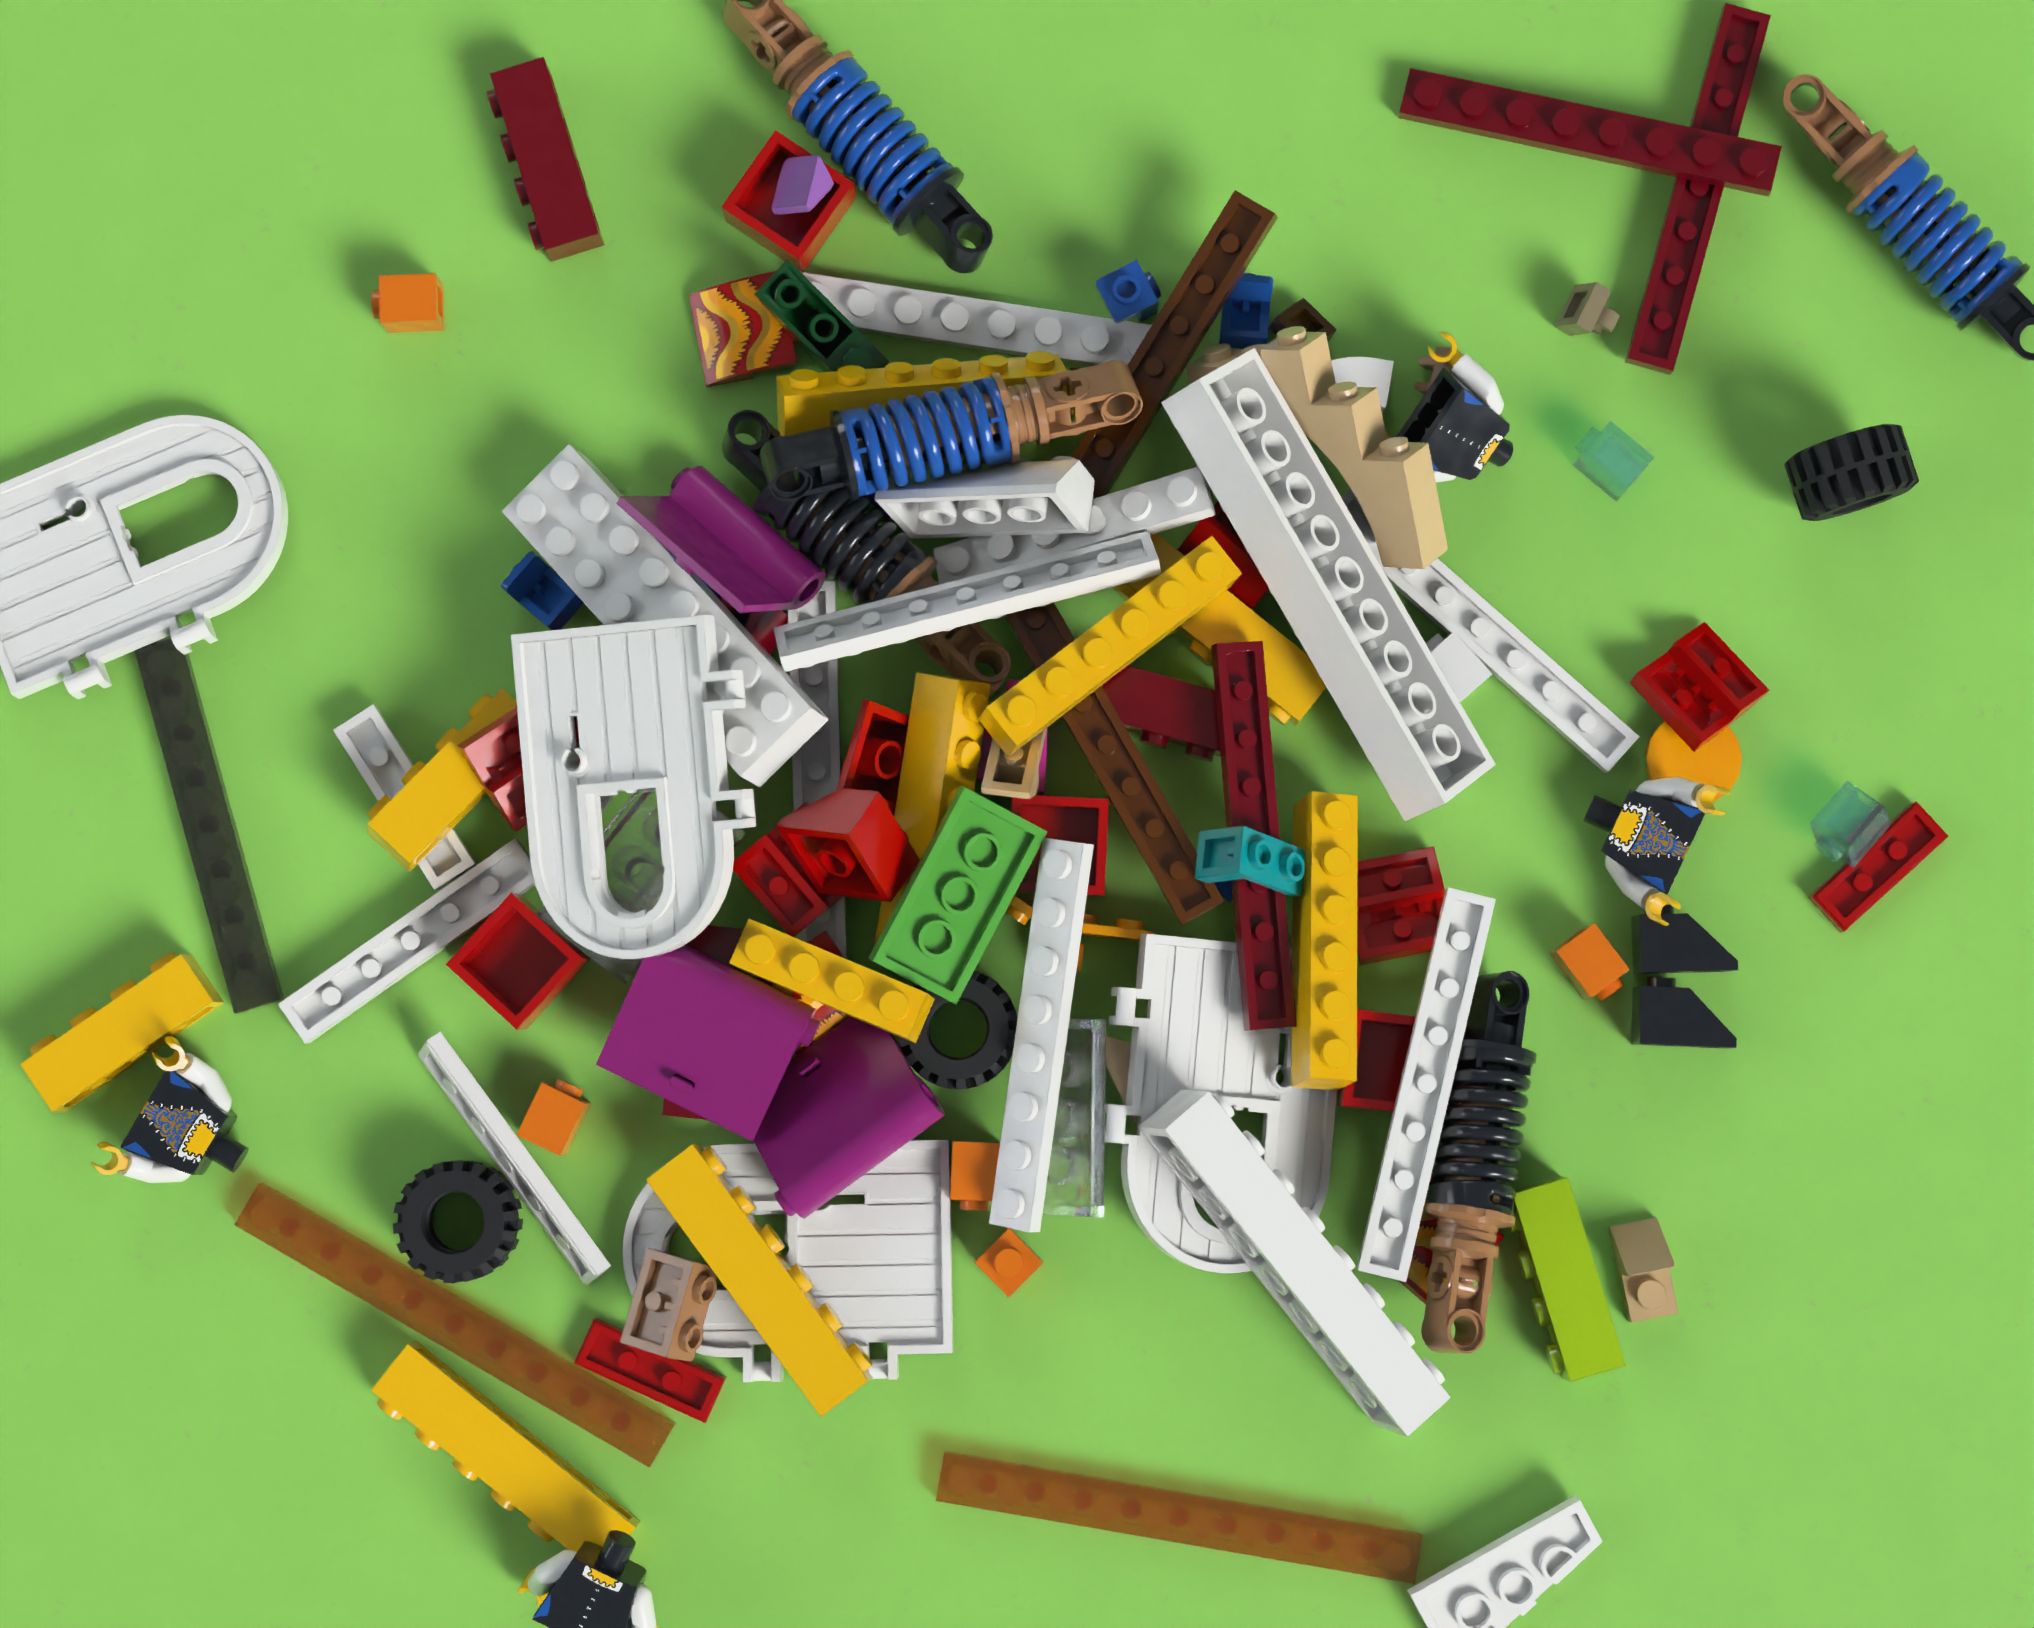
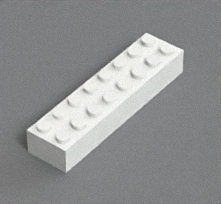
(632, 577)
(1295, 1260)

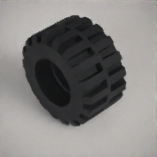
(1851, 472)
(988, 1059)
(417, 1228)

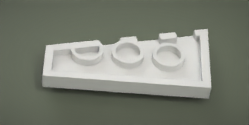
(1508, 1573)

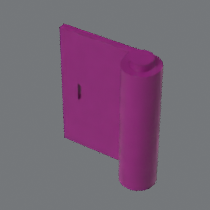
(726, 544)
(711, 1027)
(841, 1114)

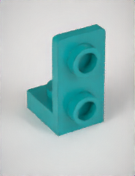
(1252, 856)

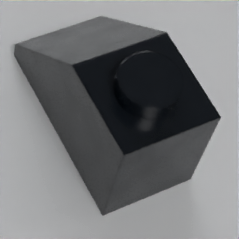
(1677, 947)
(1675, 1018)

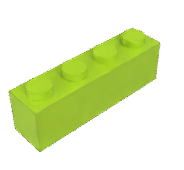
(1565, 1281)

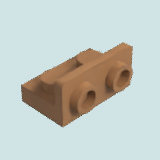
(669, 1305)

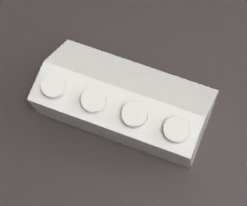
(994, 500)

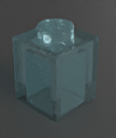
(1611, 459)
(1849, 825)

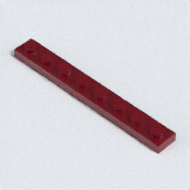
(1590, 132)
(1693, 203)
(1252, 803)

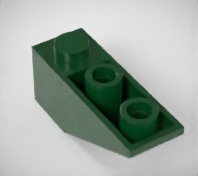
(816, 322)

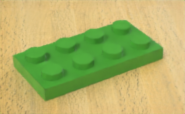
(958, 894)

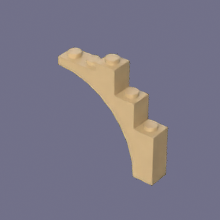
(1346, 423)

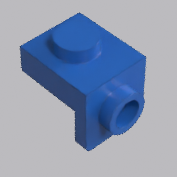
(1129, 293)
(1247, 312)
(542, 592)

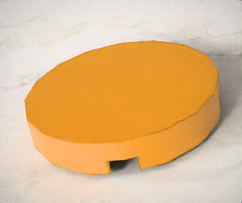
(1712, 764)

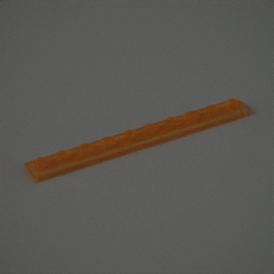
(455, 1324)
(1179, 1517)

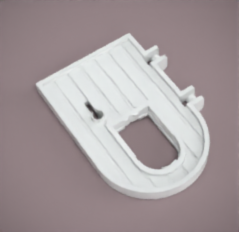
(81, 583)
(638, 728)
(1200, 1043)
(873, 1262)

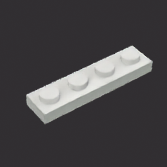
(382, 766)

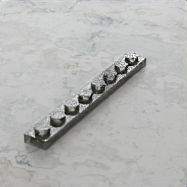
(209, 826)

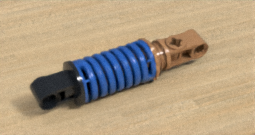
(863, 132)
(1918, 220)
(945, 428)

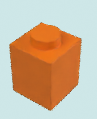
(409, 303)
(1590, 963)
(554, 1116)
(973, 1173)
(1009, 1261)

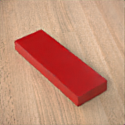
(1897, 852)
(666, 1380)

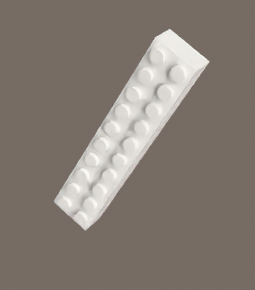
(1329, 584)

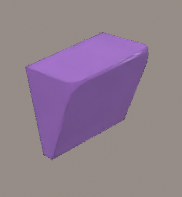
(801, 185)

